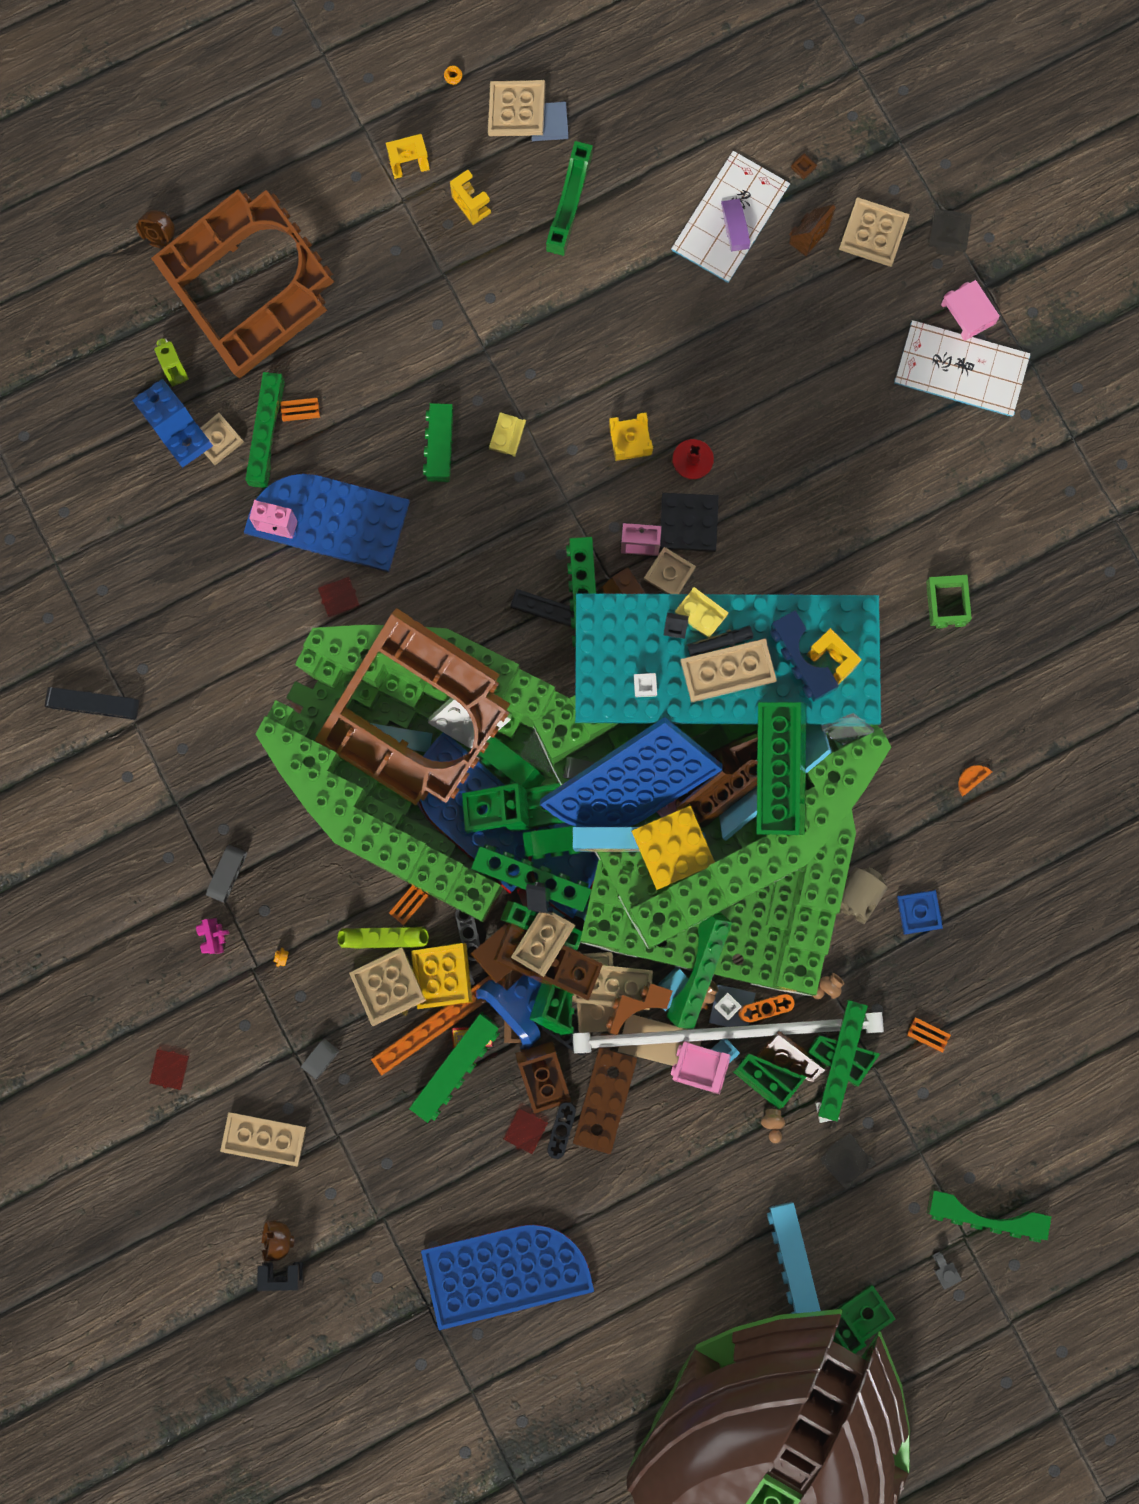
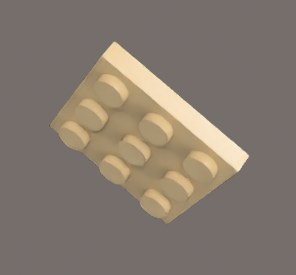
(516, 108)
(874, 232)
(387, 986)

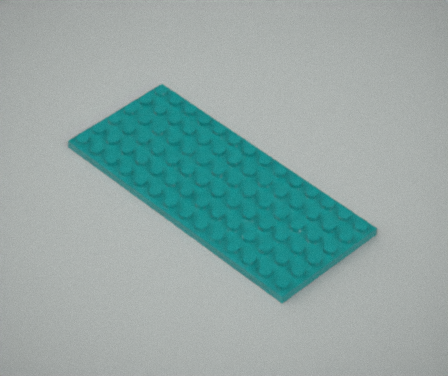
(625, 637)

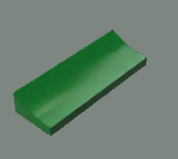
(781, 768)

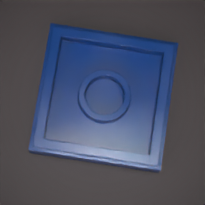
(919, 912)

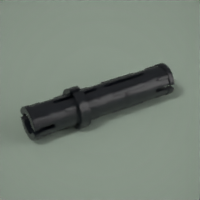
(725, 639)

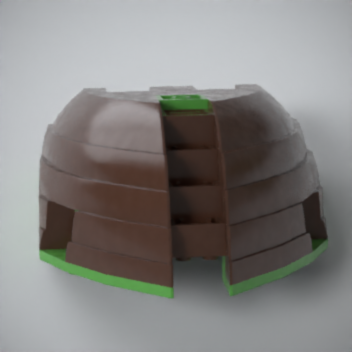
(780, 1424)

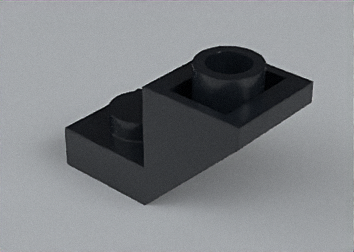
(538, 898)

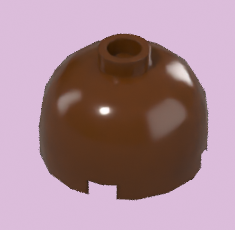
(156, 227)
(276, 1240)

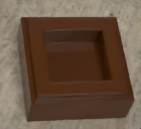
(803, 166)

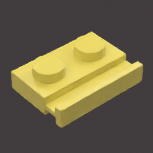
(507, 434)
(702, 612)

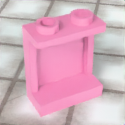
(971, 309)
(700, 1067)

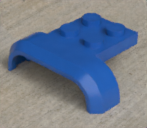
(515, 1006)

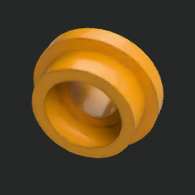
(453, 70)
(280, 957)

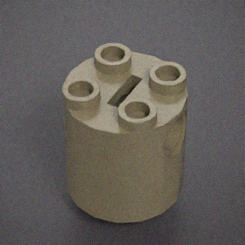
(862, 893)

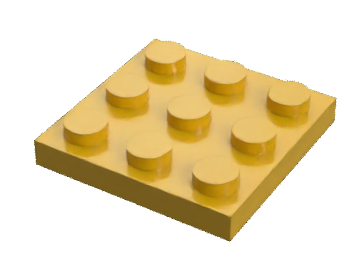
(673, 847)
(443, 975)

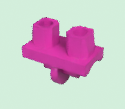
(214, 936)

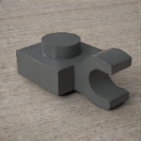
(946, 1272)

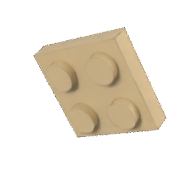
(222, 438)
(669, 572)

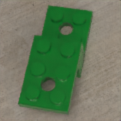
(508, 807)
(854, 1328)

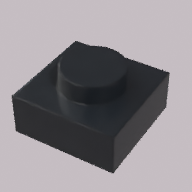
(676, 625)

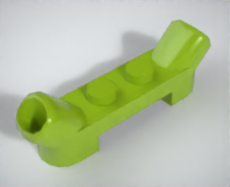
(383, 937)

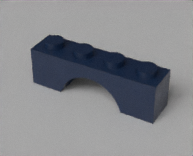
(816, 680)

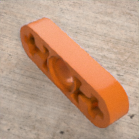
(778, 999)

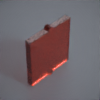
(338, 596)
(169, 1069)
(525, 1131)

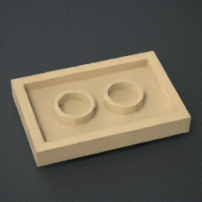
(543, 942)

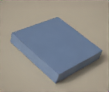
(554, 122)
(741, 996)

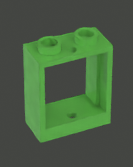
(947, 582)

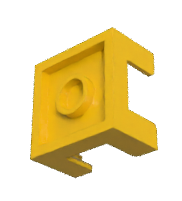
(407, 150)
(462, 197)
(630, 437)
(838, 651)

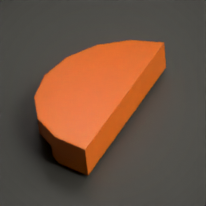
(971, 777)

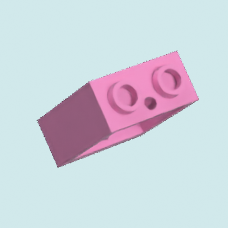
(266, 516)
(640, 543)

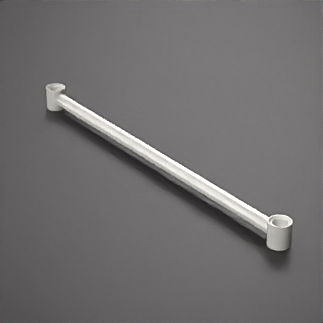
(584, 1042)

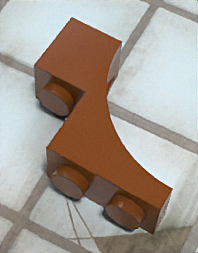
(625, 1006)

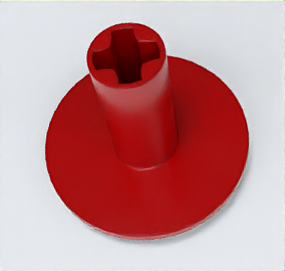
(693, 459)

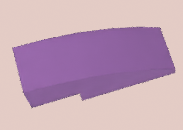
(735, 225)

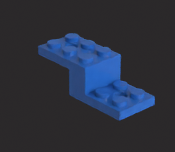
(172, 423)

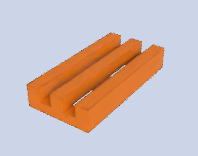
(316, 414)
(403, 899)
(943, 1041)

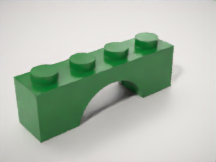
(523, 918)

